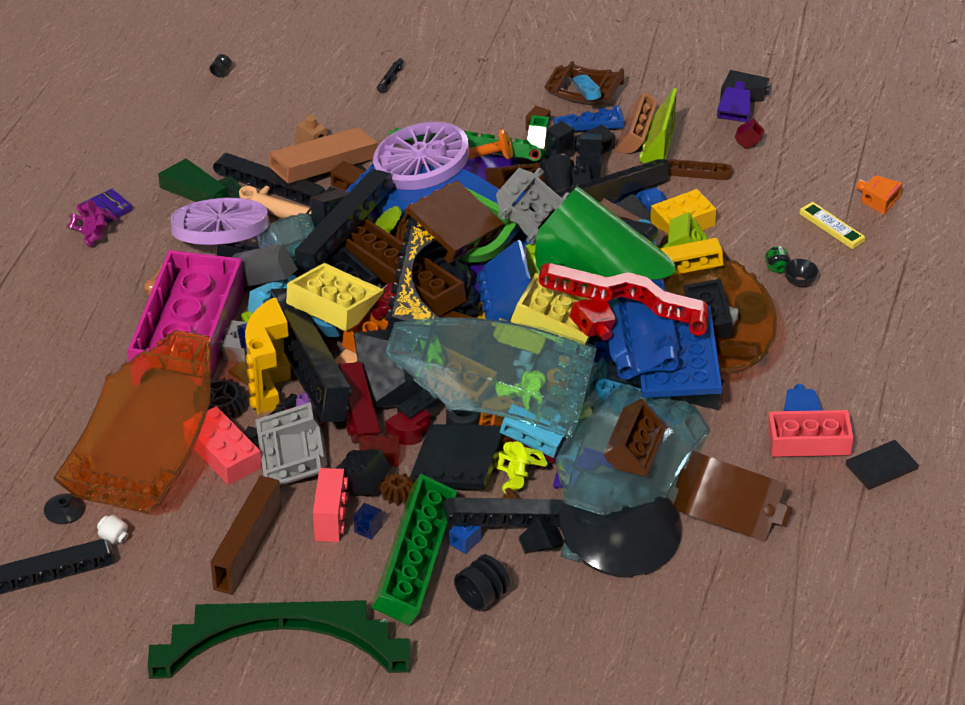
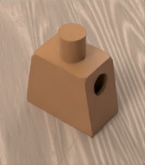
(309, 130)

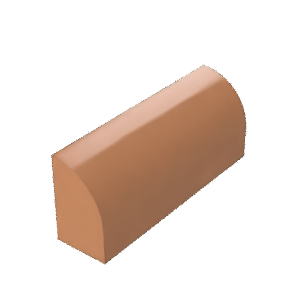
(636, 124)

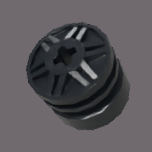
(482, 582)

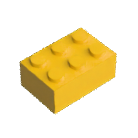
(690, 202)

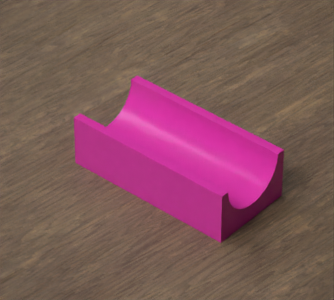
(191, 296)

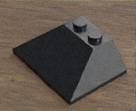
(386, 381)

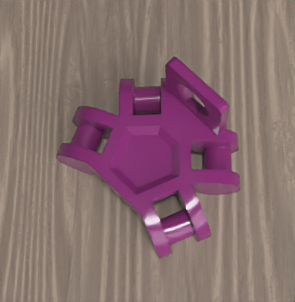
(92, 224)

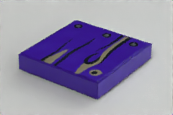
(112, 202)

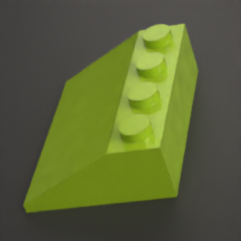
(661, 131)

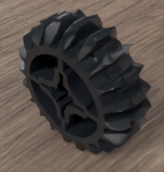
(227, 397)

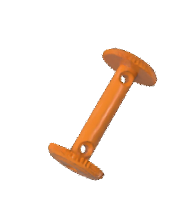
(504, 145)

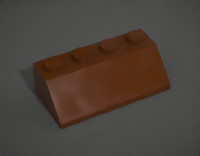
(635, 439)

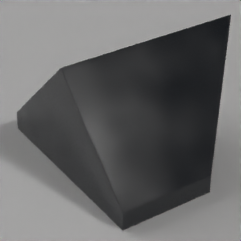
(540, 537)

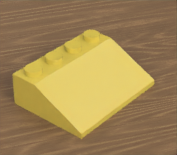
(332, 296)
(548, 310)

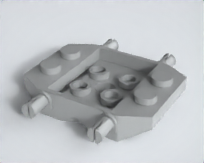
(538, 197)

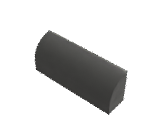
(266, 265)

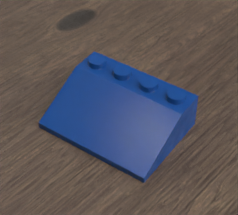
(503, 282)

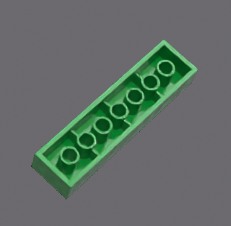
(413, 551)

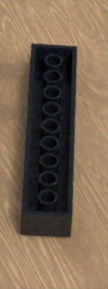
(313, 363)

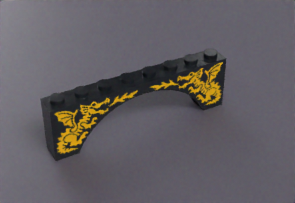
(406, 302)

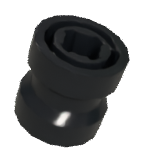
(220, 65)

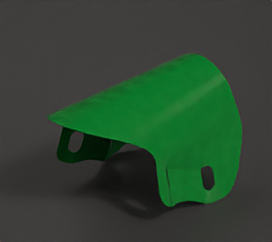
(597, 241)

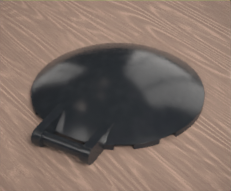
(623, 541)

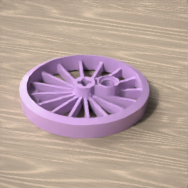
(421, 153)
(219, 221)

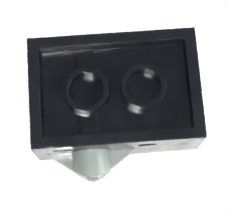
(713, 295)

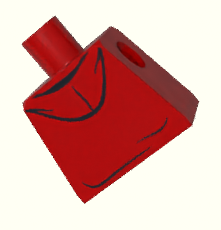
(593, 318)

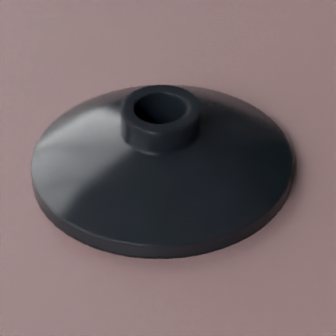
(64, 509)

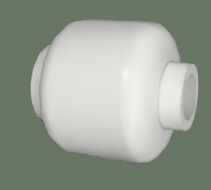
(112, 529)

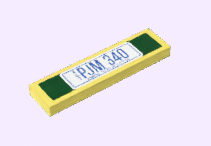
(832, 225)

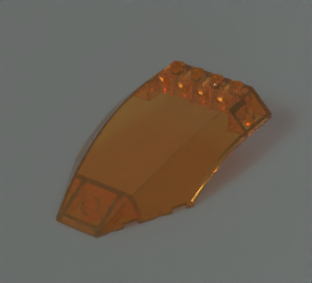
(143, 426)

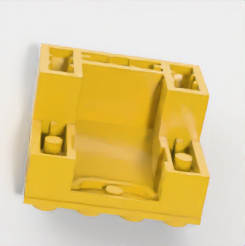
(266, 355)

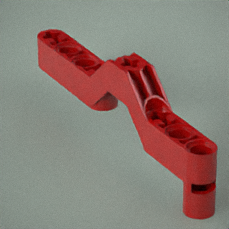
(629, 286)

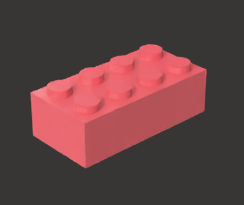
(809, 433)
(226, 448)

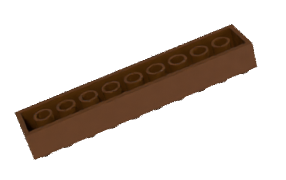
(381, 253)

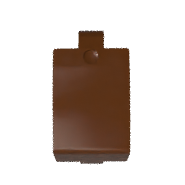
(730, 496)

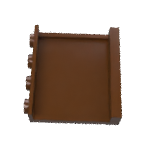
(455, 219)

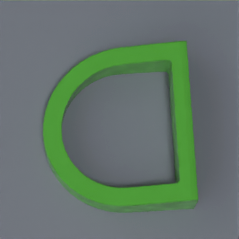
(500, 243)

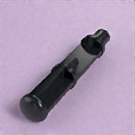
(390, 75)

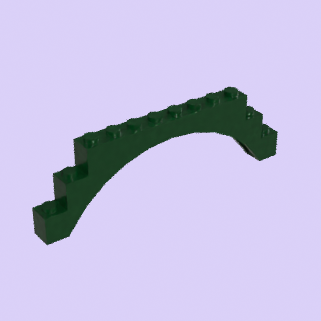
(226, 621)

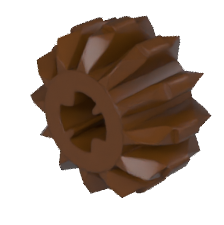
(396, 488)

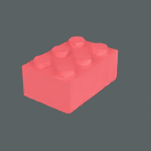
(329, 505)

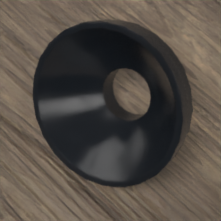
(801, 268)

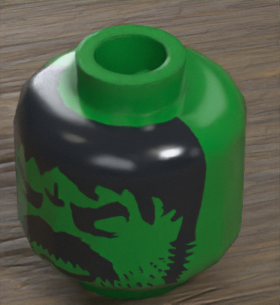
(776, 259)

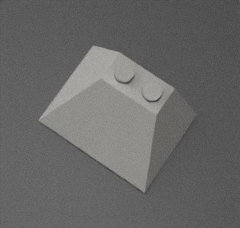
(291, 444)

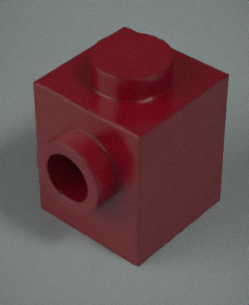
(749, 134)

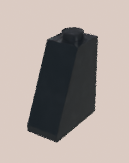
(757, 85)

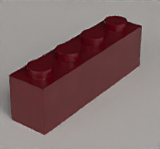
(361, 413)

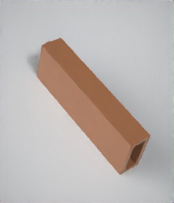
(322, 154)

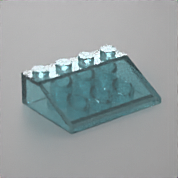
(287, 231)

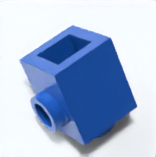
(464, 537)

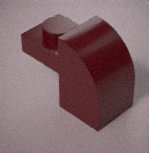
(408, 429)

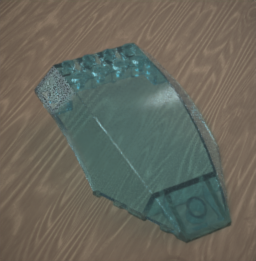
(497, 368)
(593, 481)

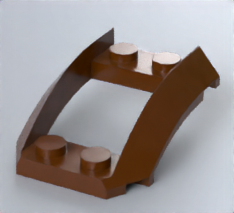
(605, 79)

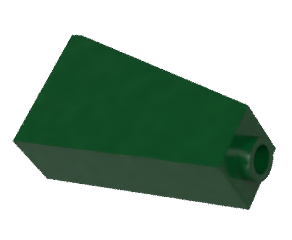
(190, 182)

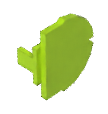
(389, 219)

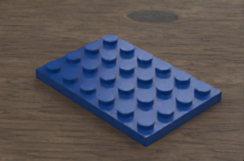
(697, 367)

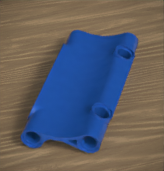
(641, 338)

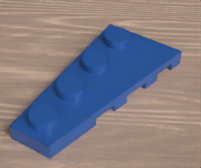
(610, 118)

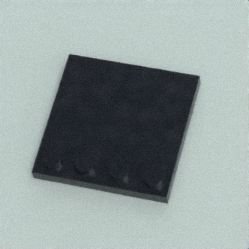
(459, 455)

